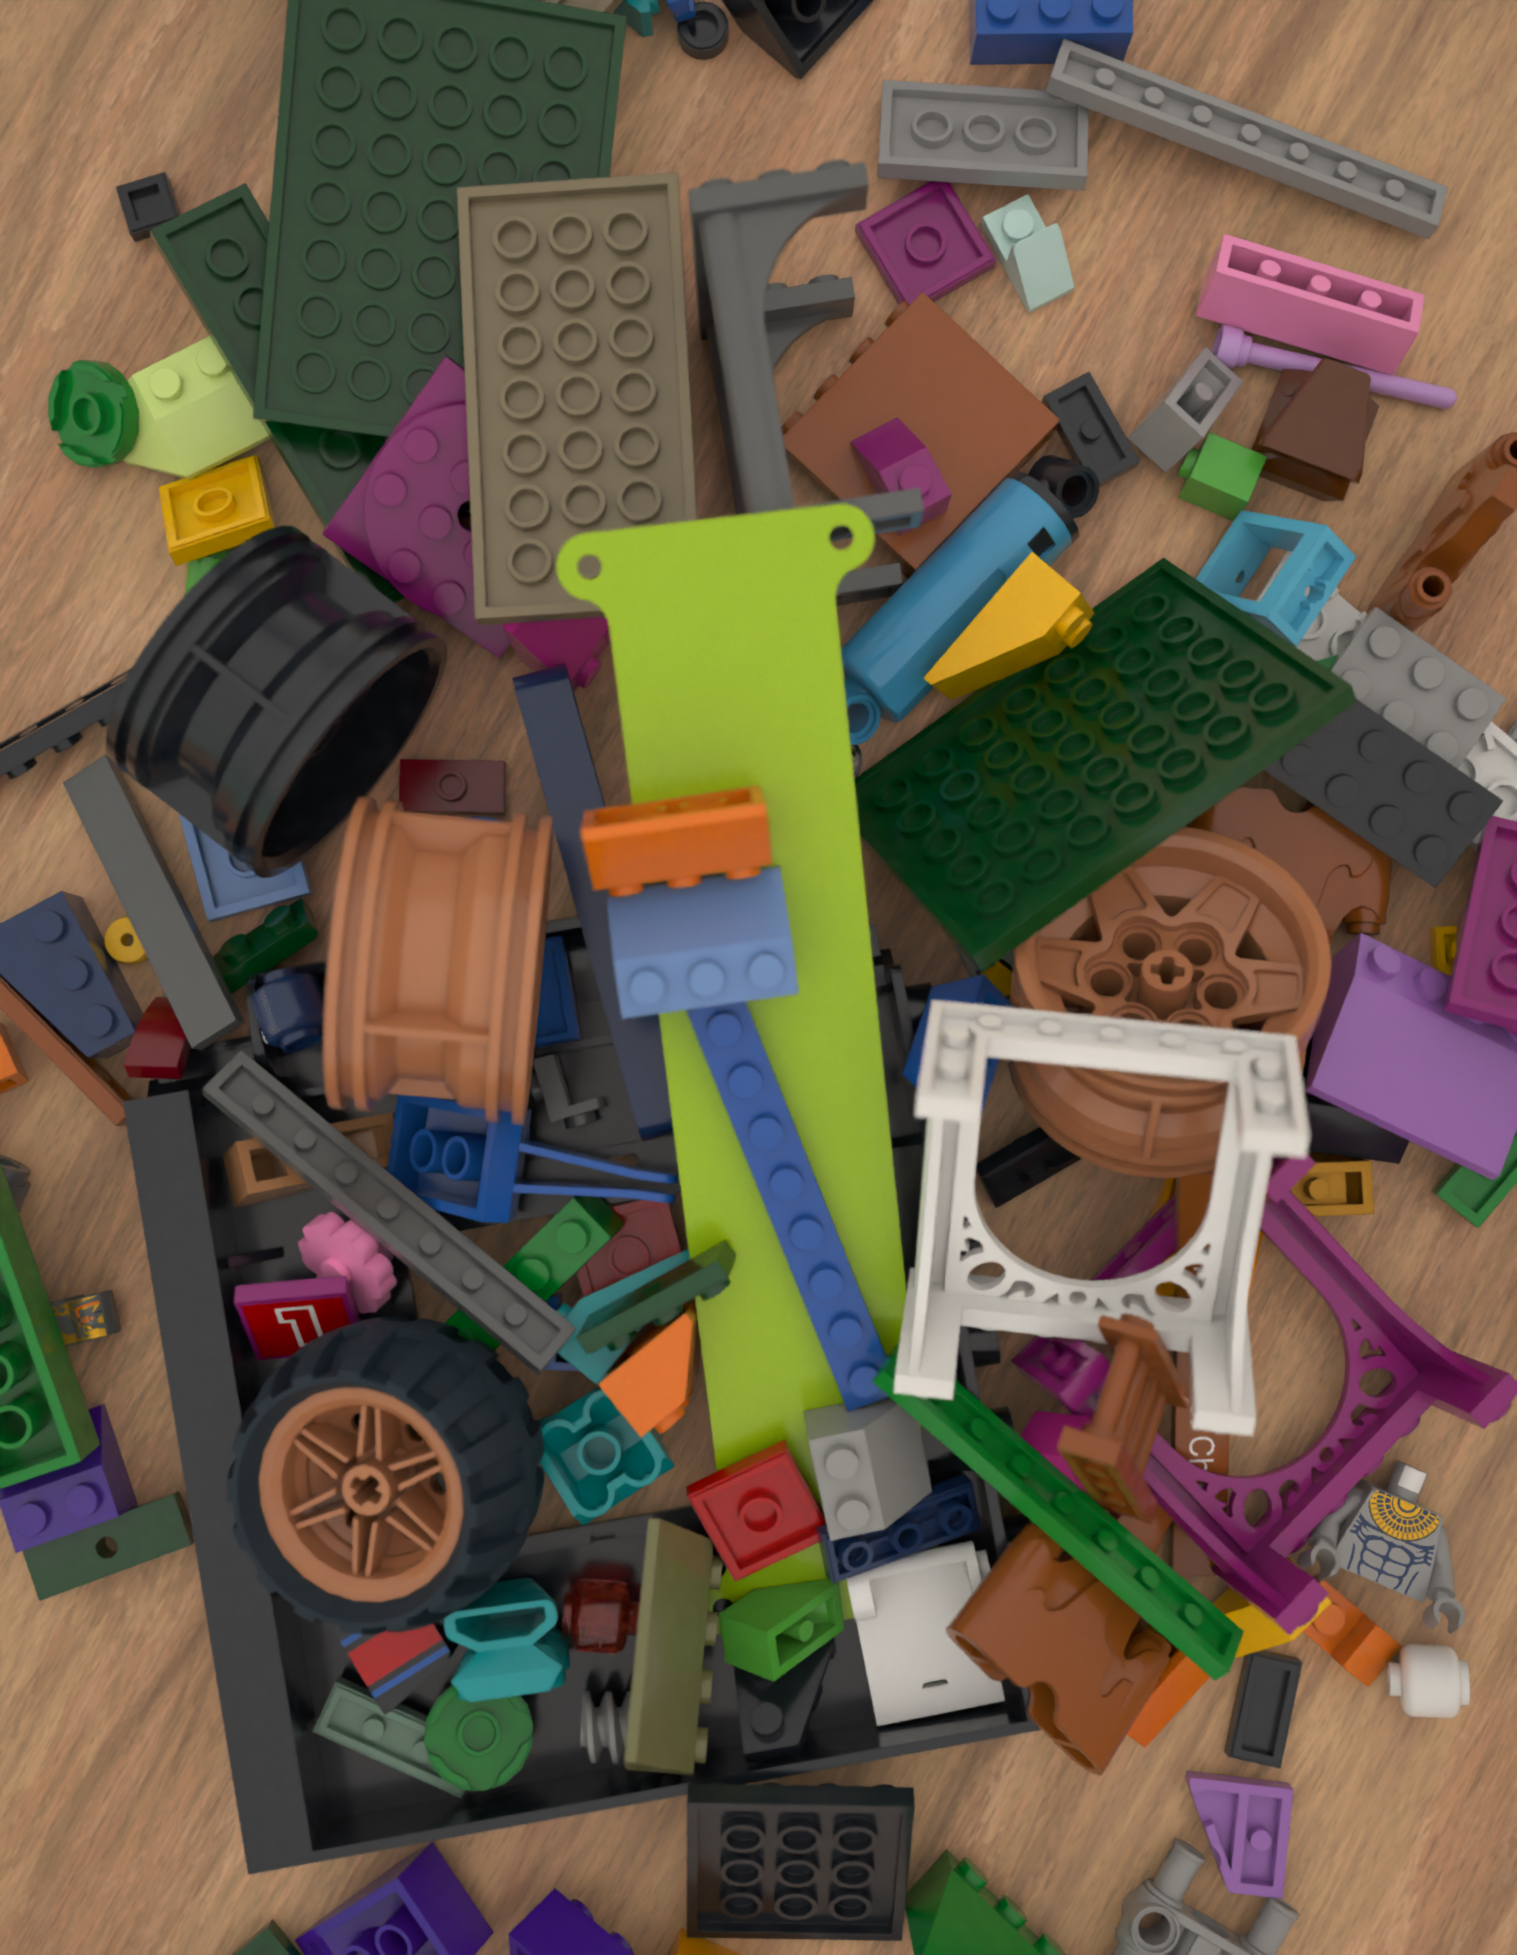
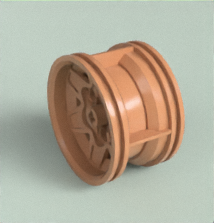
(1177, 906)
(436, 959)

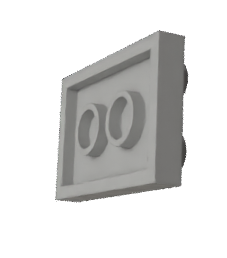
(1416, 687)

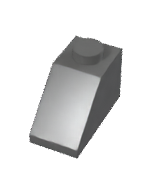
(1186, 410)

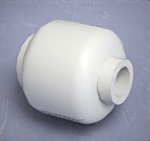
(1429, 1681)

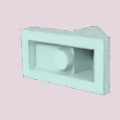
(1029, 253)

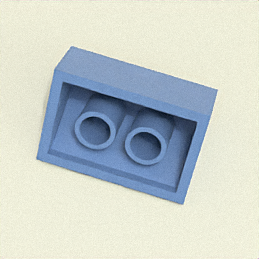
(702, 944)

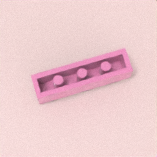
(1310, 305)

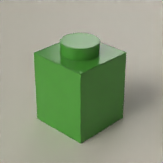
(1220, 476)

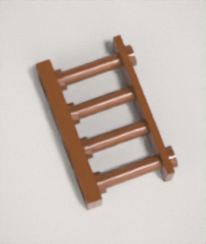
(1117, 1444)

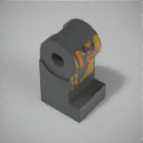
(86, 1317)

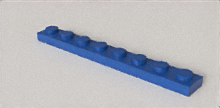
(792, 1198)

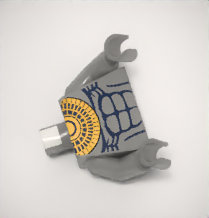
(1390, 1542)

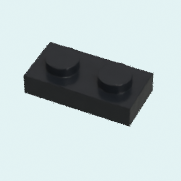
(1091, 429)

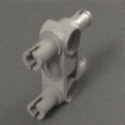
(1184, 1928)

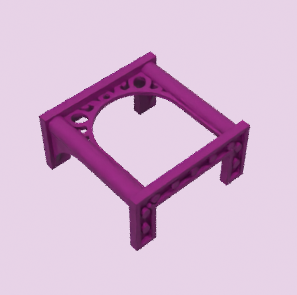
(1422, 1375)

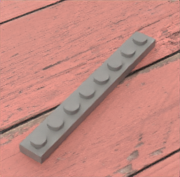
(1246, 139)

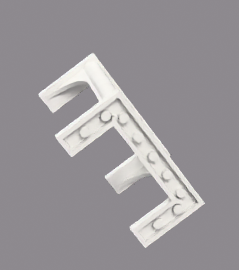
(1260, 1119)

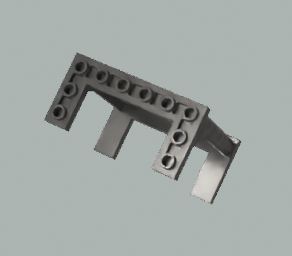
(751, 325)

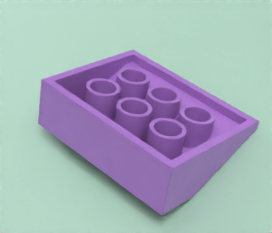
(1409, 1064)

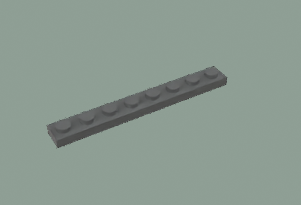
(389, 1212)

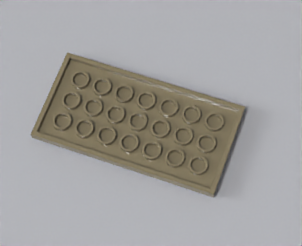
(571, 378)

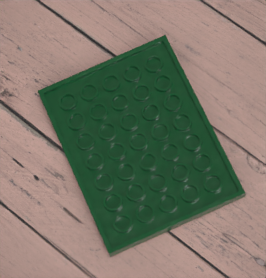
(372, 140)
(1088, 759)

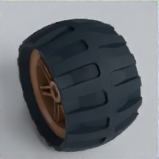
(355, 1514)

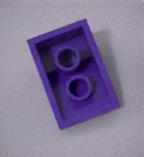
(404, 1911)

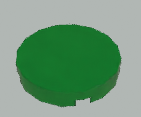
(93, 413)
(478, 1741)

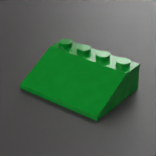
(958, 1915)

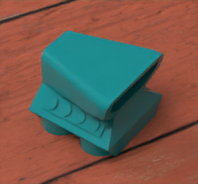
(598, 1455)
(508, 1643)

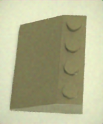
(670, 1651)

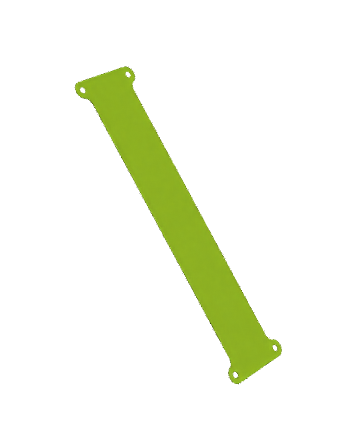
(729, 686)

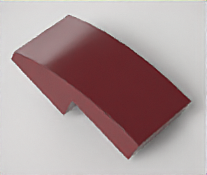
(158, 1045)

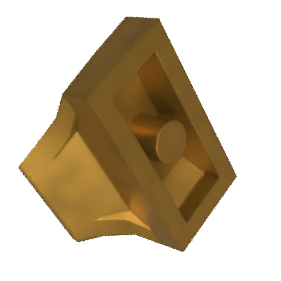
(1336, 1186)

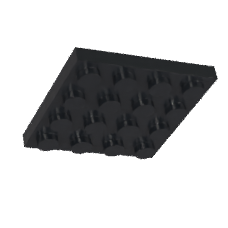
(798, 1861)

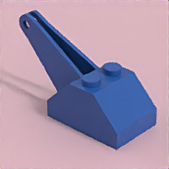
(477, 1165)

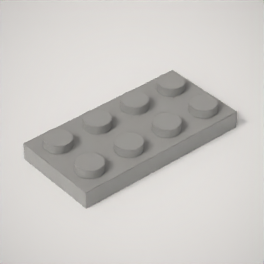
(982, 136)

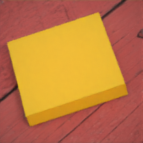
(215, 509)

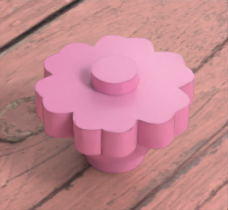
(347, 1250)

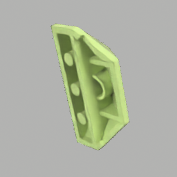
(191, 414)

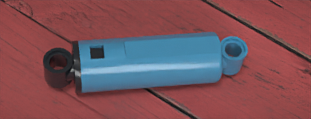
(927, 614)

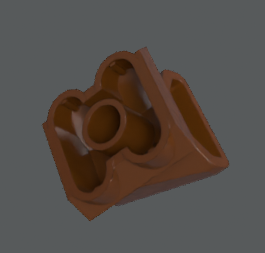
(1317, 430)

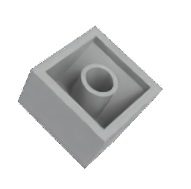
(866, 1465)

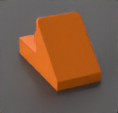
(1352, 1637)

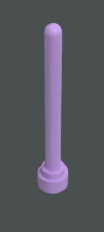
(1238, 349)

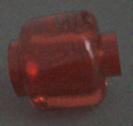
(599, 1616)

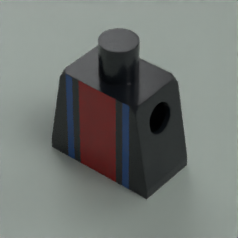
(397, 1662)

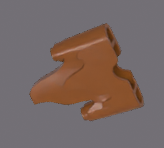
(1451, 534)
(1329, 861)
(1066, 1640)

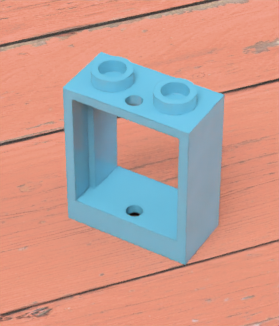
(1316, 561)

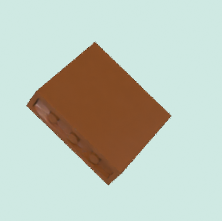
(951, 398)

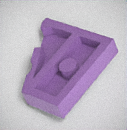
(1245, 1829)

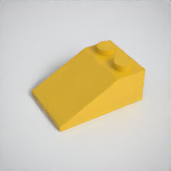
(1019, 627)

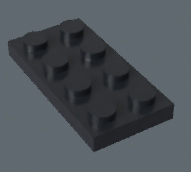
(1389, 790)

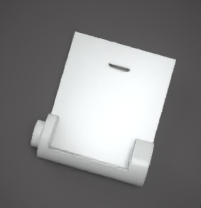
(904, 1638)

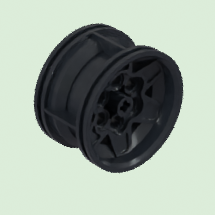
(274, 699)

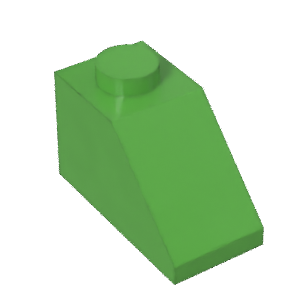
(780, 1626)

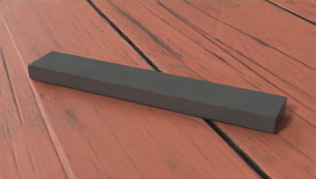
(153, 903)

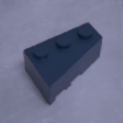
(66, 973)

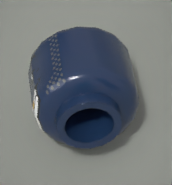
(290, 1010)

